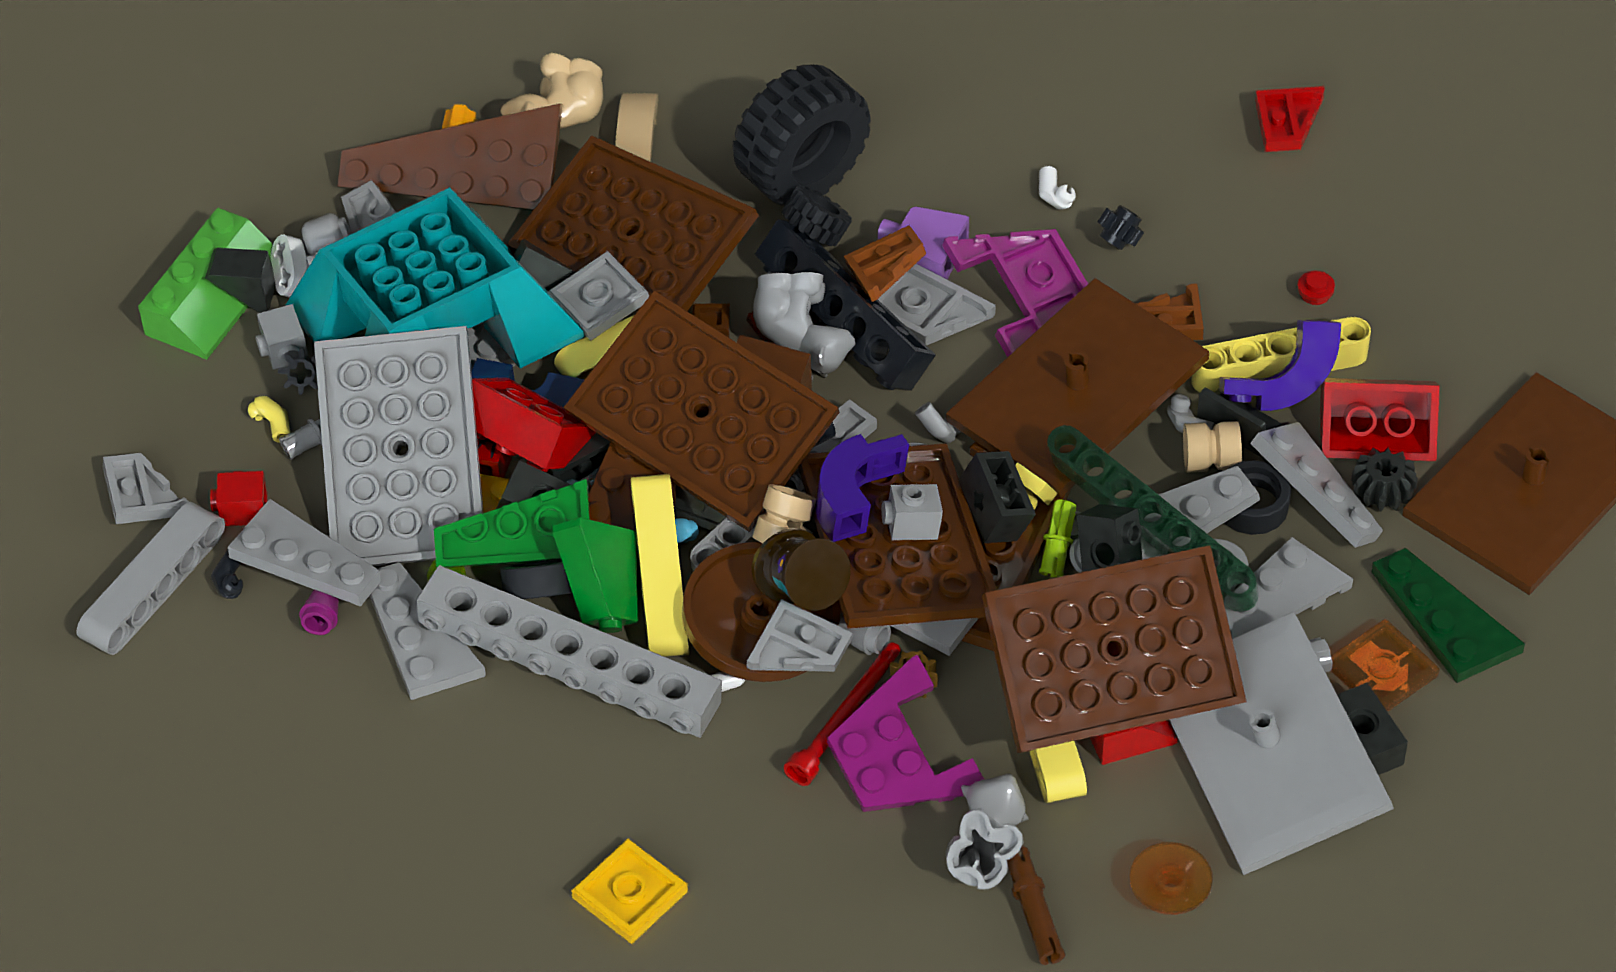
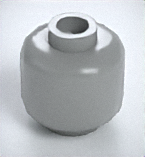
(323, 232)

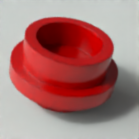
(1316, 287)

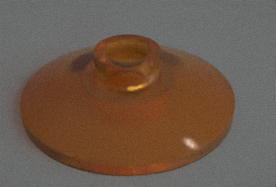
(1171, 864)

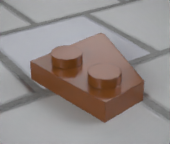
(885, 261)
(1179, 312)

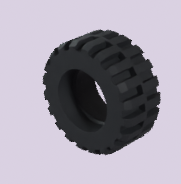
(801, 133)

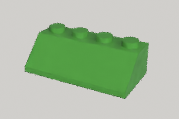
(186, 306)

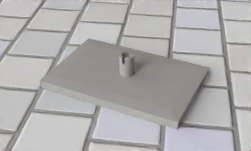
(372, 404)
(1286, 759)

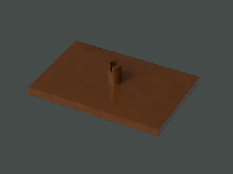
(647, 217)
(1088, 368)
(701, 409)
(1524, 484)
(911, 578)
(1162, 638)

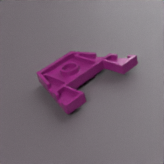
(1034, 270)
(883, 755)

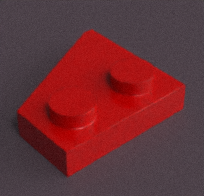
(1287, 115)

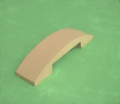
(636, 123)

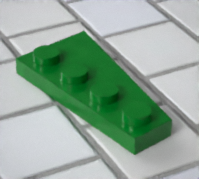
(511, 533)

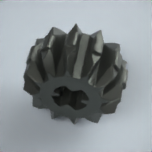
(1384, 479)

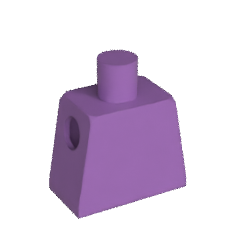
(932, 229)

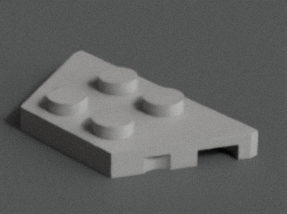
(934, 305)

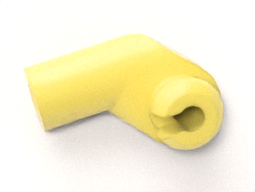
(266, 408)

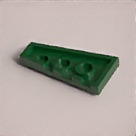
(1447, 620)

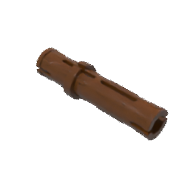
(1029, 891)

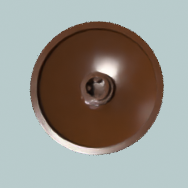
(729, 613)

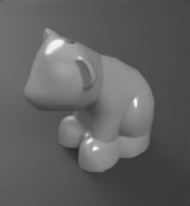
(784, 318)
(987, 832)

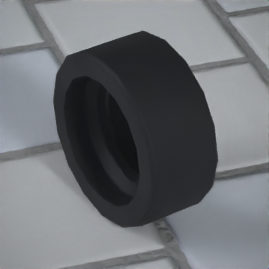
(1264, 519)
(535, 579)

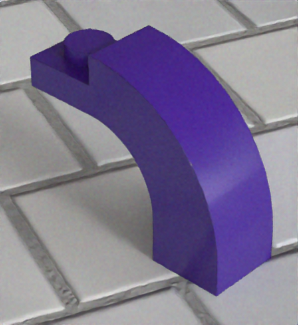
(1312, 362)
(854, 462)

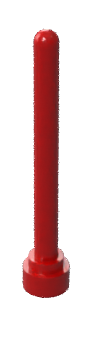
(803, 765)

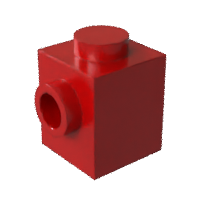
(239, 496)

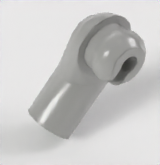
(936, 424)

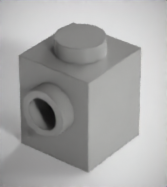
(280, 334)
(913, 512)

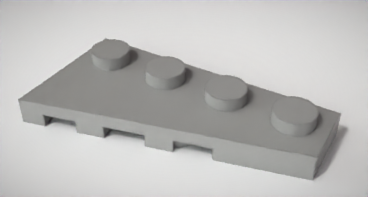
(424, 657)

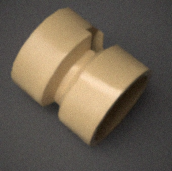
(1215, 446)
(784, 510)

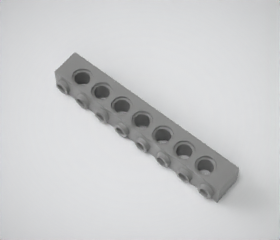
(589, 649)

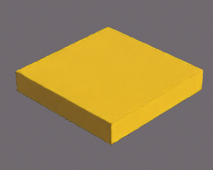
(629, 891)

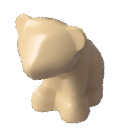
(567, 82)

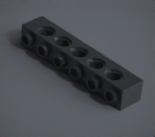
(908, 357)

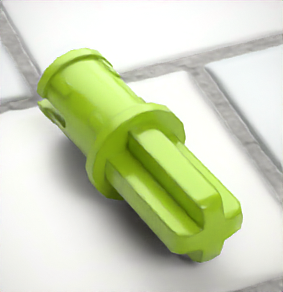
(1058, 538)

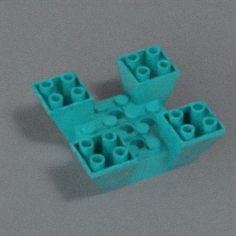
(429, 272)

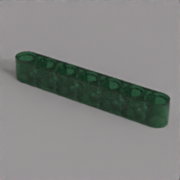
(1158, 533)

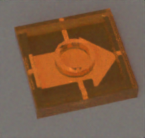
(1386, 662)

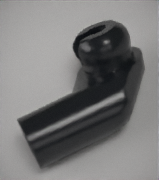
(225, 578)

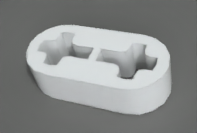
(288, 263)

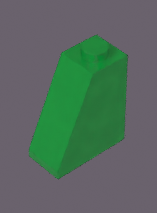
(600, 571)

